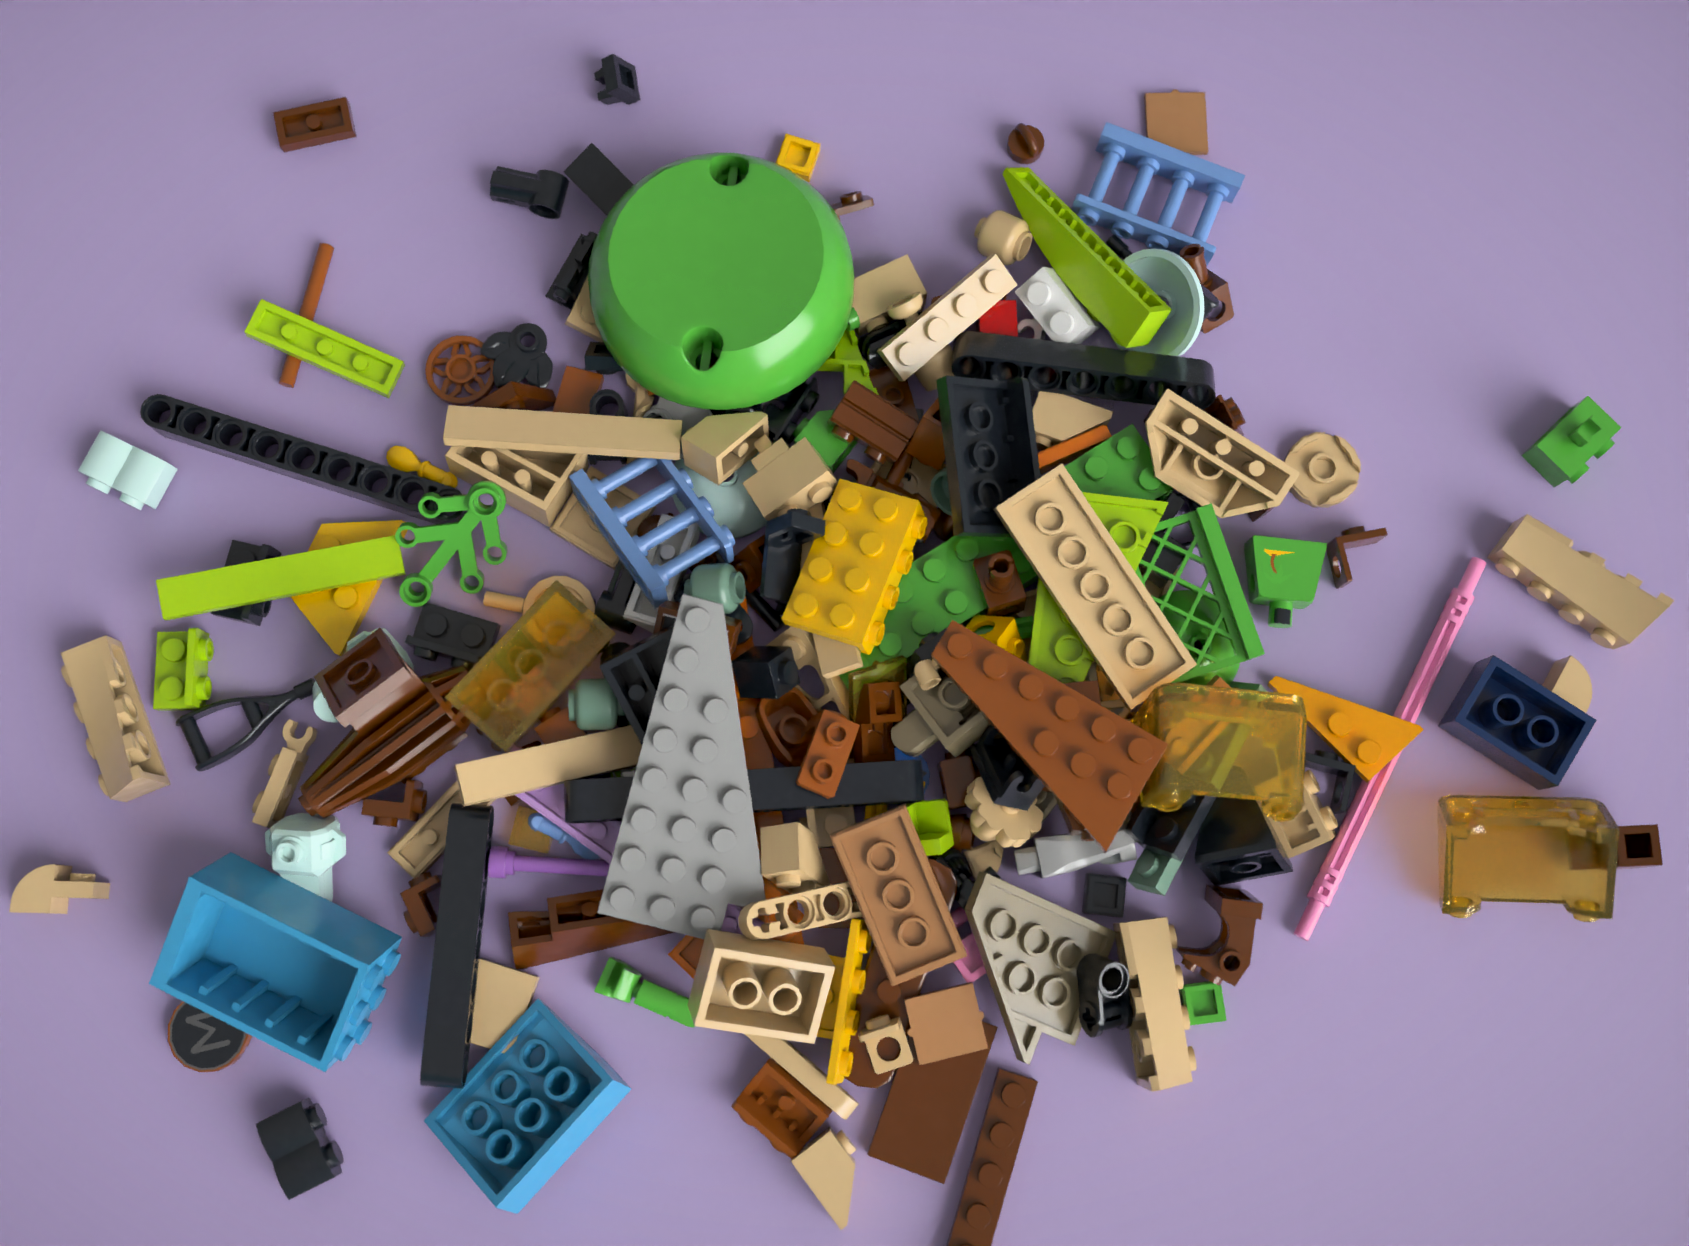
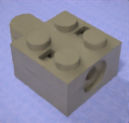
(938, 715)

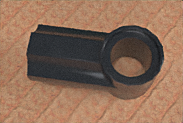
(539, 192)
(614, 601)

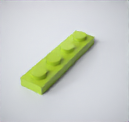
(324, 348)

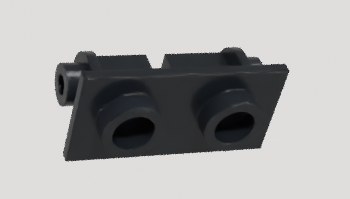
(573, 272)
(797, 401)

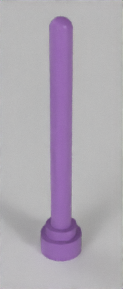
(506, 862)

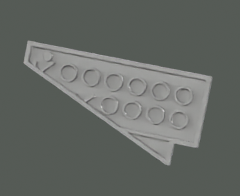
(689, 811)

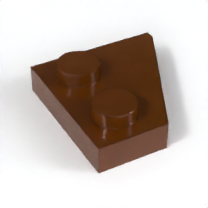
(519, 397)

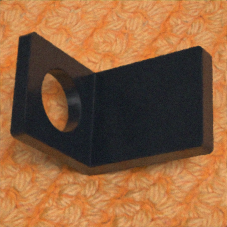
(1329, 763)

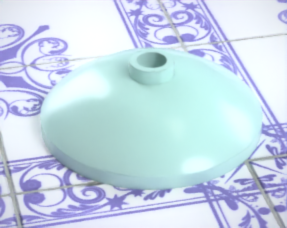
(1178, 283)
(728, 500)

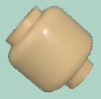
(1004, 236)

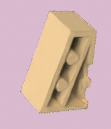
(531, 480)

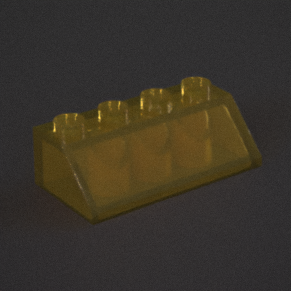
(531, 667)

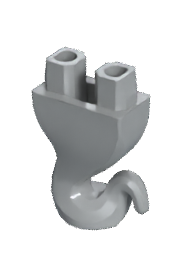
(1068, 853)

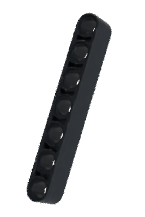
(1083, 369)
(457, 946)

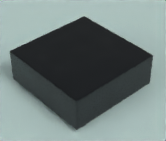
(1104, 895)

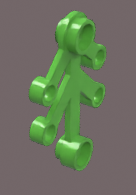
(456, 537)

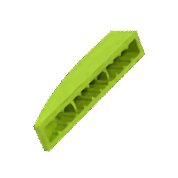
(1087, 264)

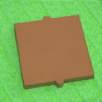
(1177, 120)
(945, 1023)

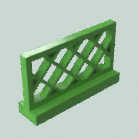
(1225, 588)

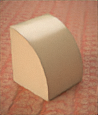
(1571, 682)

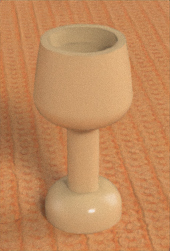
(938, 365)

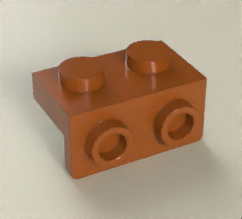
(781, 1108)

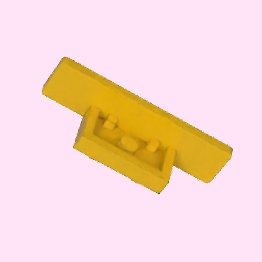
(839, 1014)

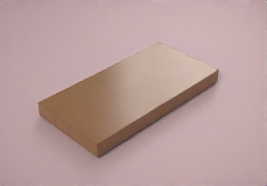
(898, 895)

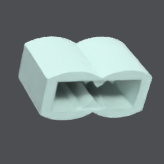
(128, 470)

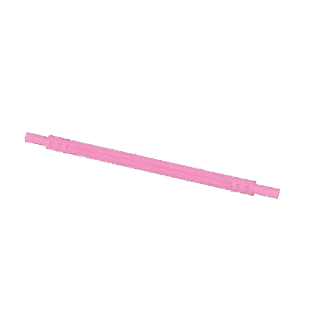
(1408, 709)

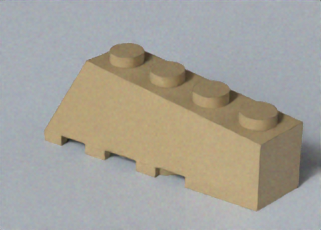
(1576, 583)
(114, 719)

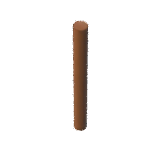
(309, 307)

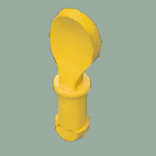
(407, 461)

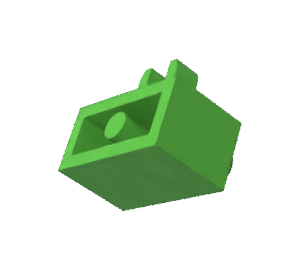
(1571, 442)

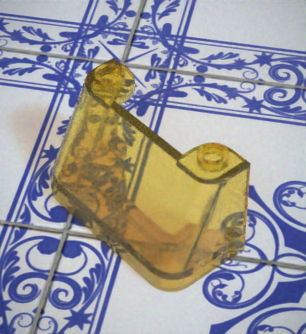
(1226, 747)
(1526, 853)

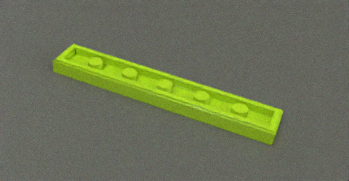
(279, 577)

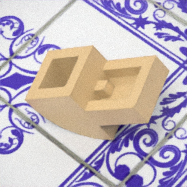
(51, 886)

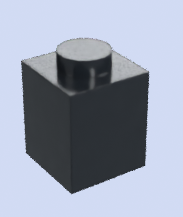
(766, 672)

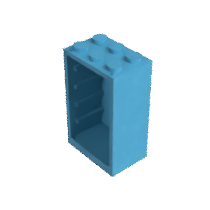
(276, 961)

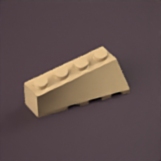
(1158, 1018)

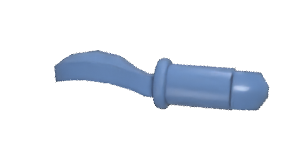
(542, 824)

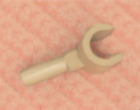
(927, 674)

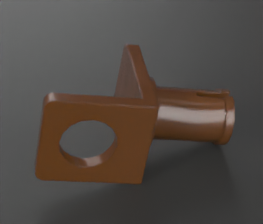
(1194, 256)
(1000, 584)

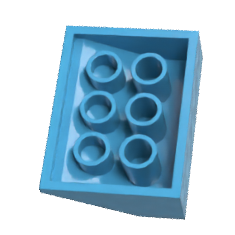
(526, 1107)

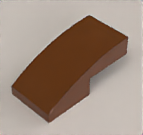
(876, 711)

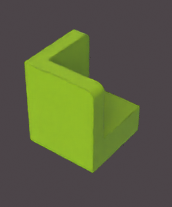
(932, 825)

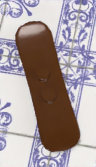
(882, 999)

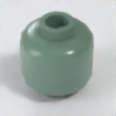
(717, 583)
(593, 705)

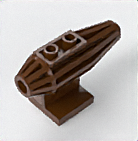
(396, 722)

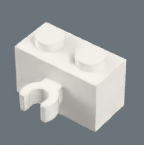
(1054, 309)

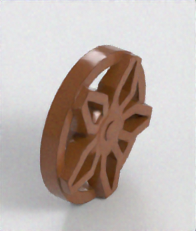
(460, 371)

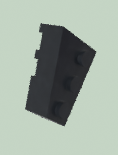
(636, 676)

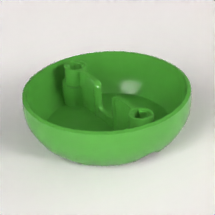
(721, 268)

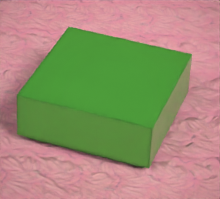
(1203, 1002)

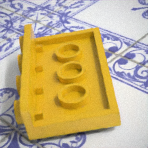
(856, 565)

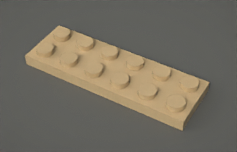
(1095, 586)

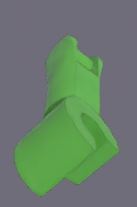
(622, 983)

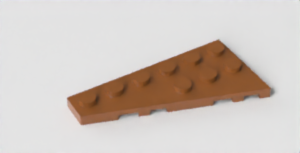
(1067, 740)

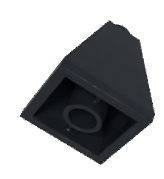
(1239, 843)

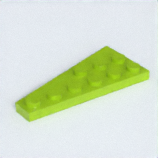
(1054, 643)

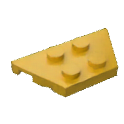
(341, 610)

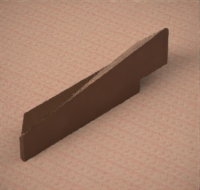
(570, 930)

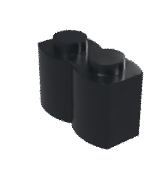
(300, 1147)

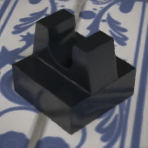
(619, 81)

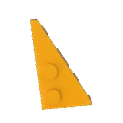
(1352, 730)

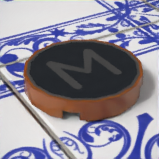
(203, 1040)

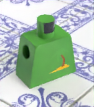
(1282, 575)

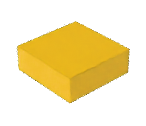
(798, 155)

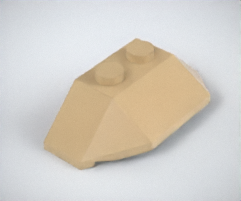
(1213, 461)

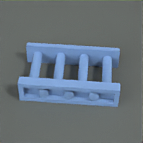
(1168, 162)
(633, 550)

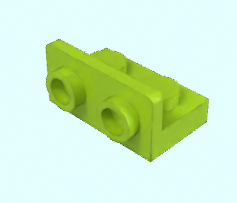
(182, 670)

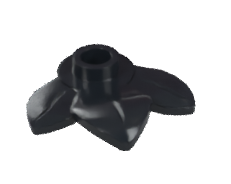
(516, 361)

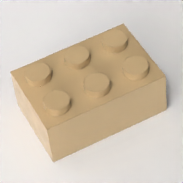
(760, 986)

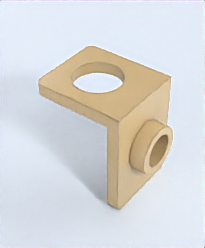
(880, 1028)

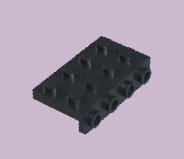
(986, 448)

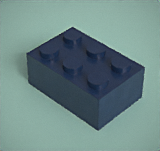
(1517, 723)

